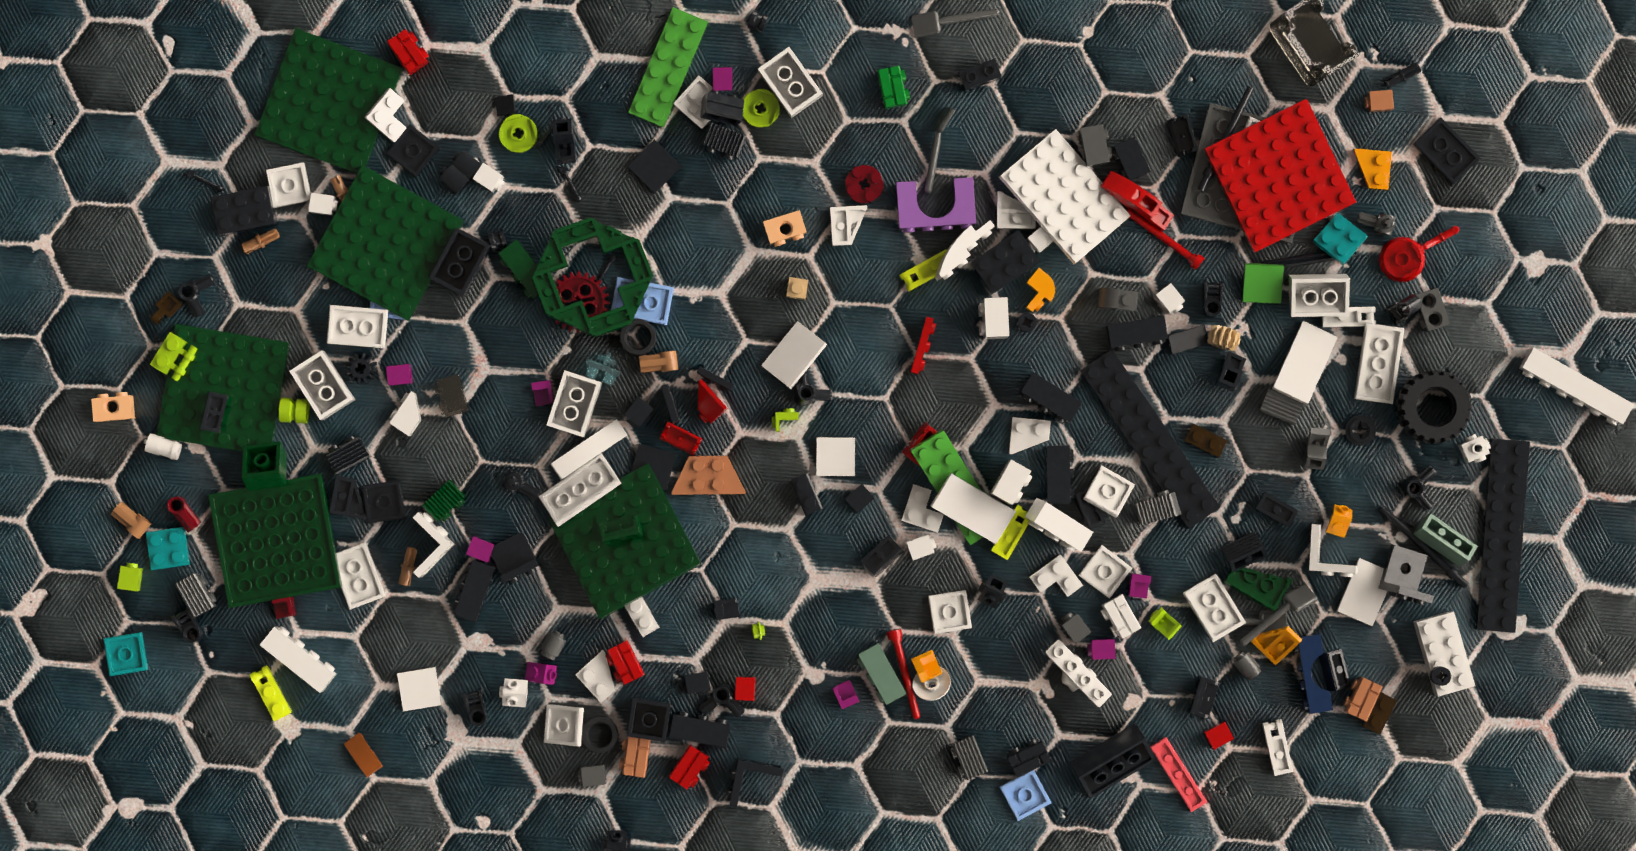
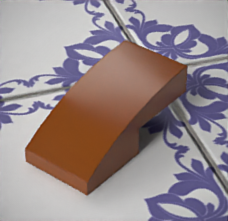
(363, 754)

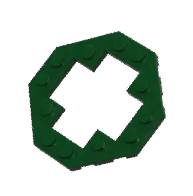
(575, 314)

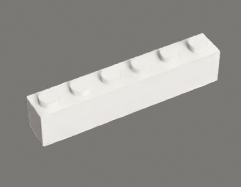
(1576, 386)

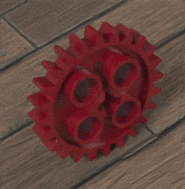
(575, 284)

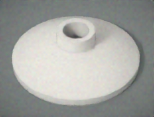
(930, 694)

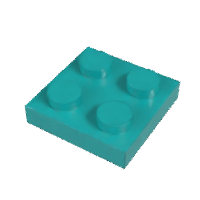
(1340, 239)
(167, 548)

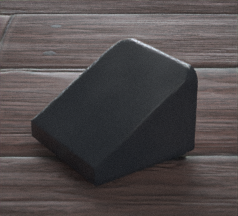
(505, 105)

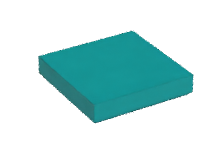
(125, 654)

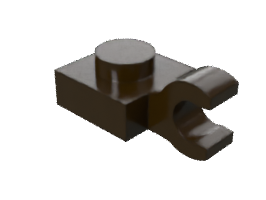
(168, 306)

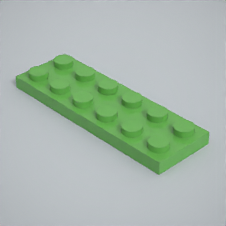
(668, 67)
(939, 459)

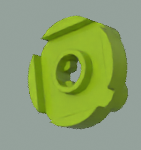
(770, 103)
(508, 129)

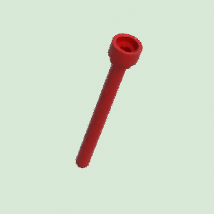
(1194, 259)
(895, 638)

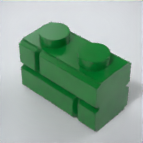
(892, 87)

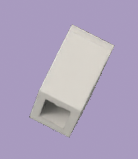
(408, 415)

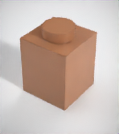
(1379, 101)

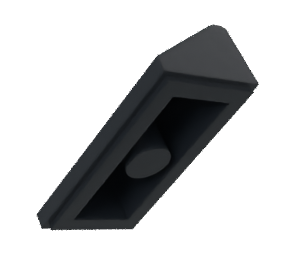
(1188, 339)
(1334, 670)

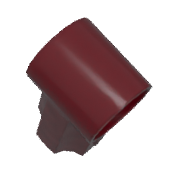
(185, 514)

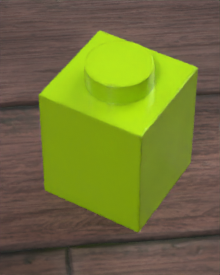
(130, 577)

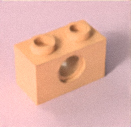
(792, 219)
(124, 411)

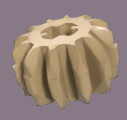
(1223, 337)

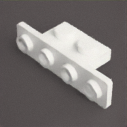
(1081, 676)

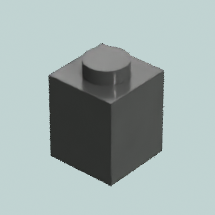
(592, 775)

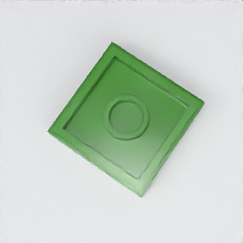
(1262, 283)

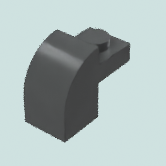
(1117, 299)
(1316, 448)

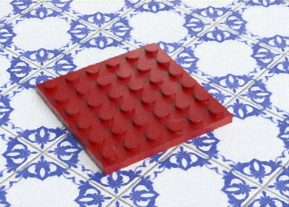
(1280, 175)

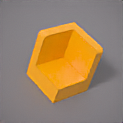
(926, 666)

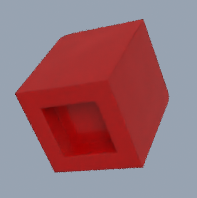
(745, 688)
(1218, 735)

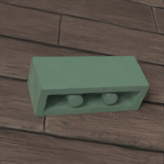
(1445, 540)
(881, 674)

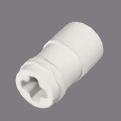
(160, 446)

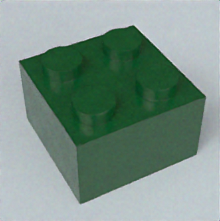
(264, 466)

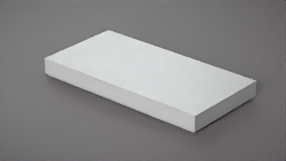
(1304, 363)
(1379, 363)
(579, 490)
(973, 508)

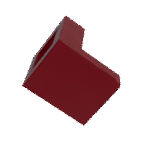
(284, 607)

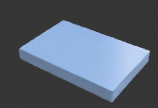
(654, 305)

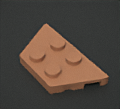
(708, 476)

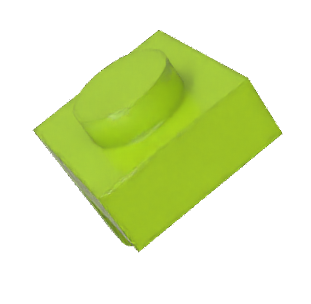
(787, 414)
(1164, 623)

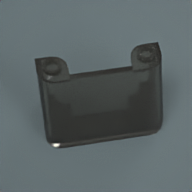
(1311, 42)

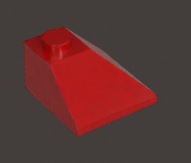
(709, 404)

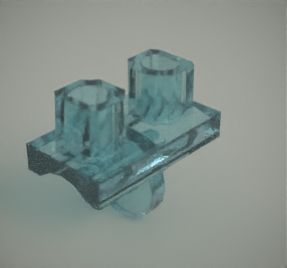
(594, 367)

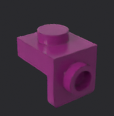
(540, 673)

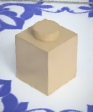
(797, 288)

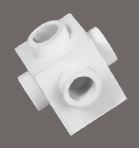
(1468, 451)
(514, 692)

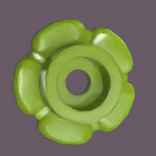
(758, 630)

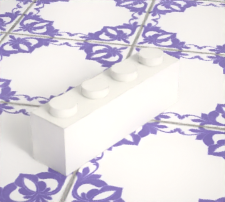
(298, 659)

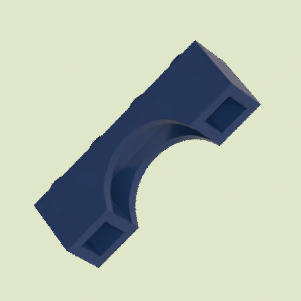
(1316, 699)

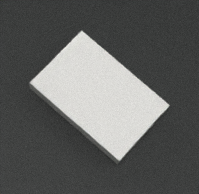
(357, 326)
(794, 355)
(359, 576)
(1362, 597)
(1214, 608)

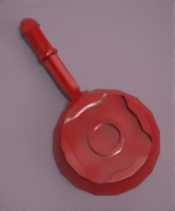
(1405, 258)

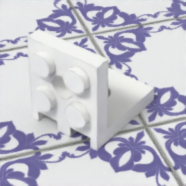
(439, 535)
(1326, 569)

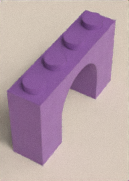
(912, 218)

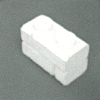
(1120, 616)

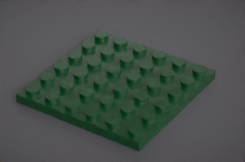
(324, 99)
(384, 243)
(232, 365)
(275, 541)
(633, 567)

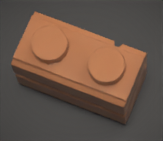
(1362, 698)
(635, 756)

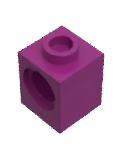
(1101, 649)

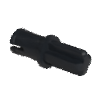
(1402, 75)

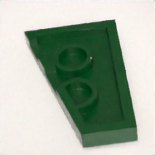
(1260, 587)

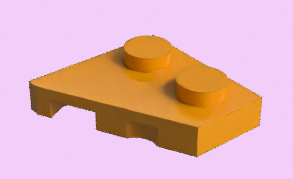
(1374, 167)
(1277, 643)

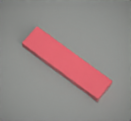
(1178, 774)

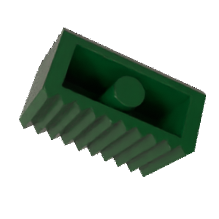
(444, 501)

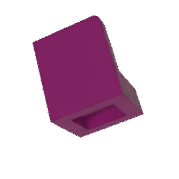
(722, 79)
(399, 374)
(543, 392)
(480, 549)
(1139, 585)
(845, 694)

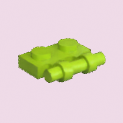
(168, 354)

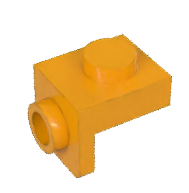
(1339, 520)

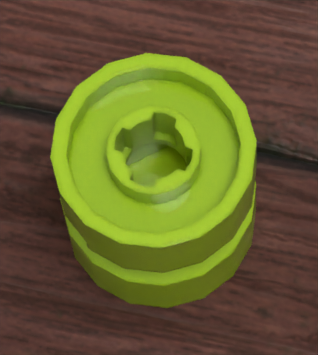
(294, 410)

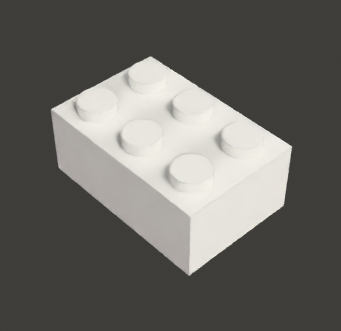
(790, 82)
(994, 318)
(322, 385)
(574, 403)
(1011, 482)
(1058, 525)

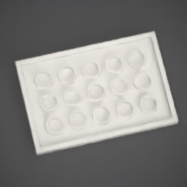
(1064, 196)

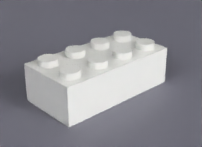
(1444, 647)

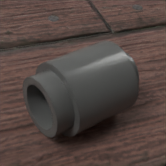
(553, 645)
(1247, 665)

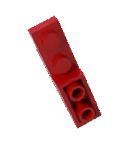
(1137, 198)

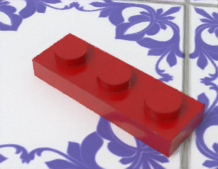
(923, 346)

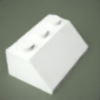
(1319, 295)

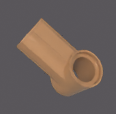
(659, 362)
(134, 522)

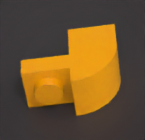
(1045, 289)

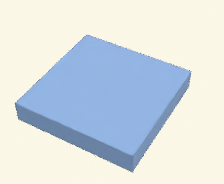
(1025, 795)

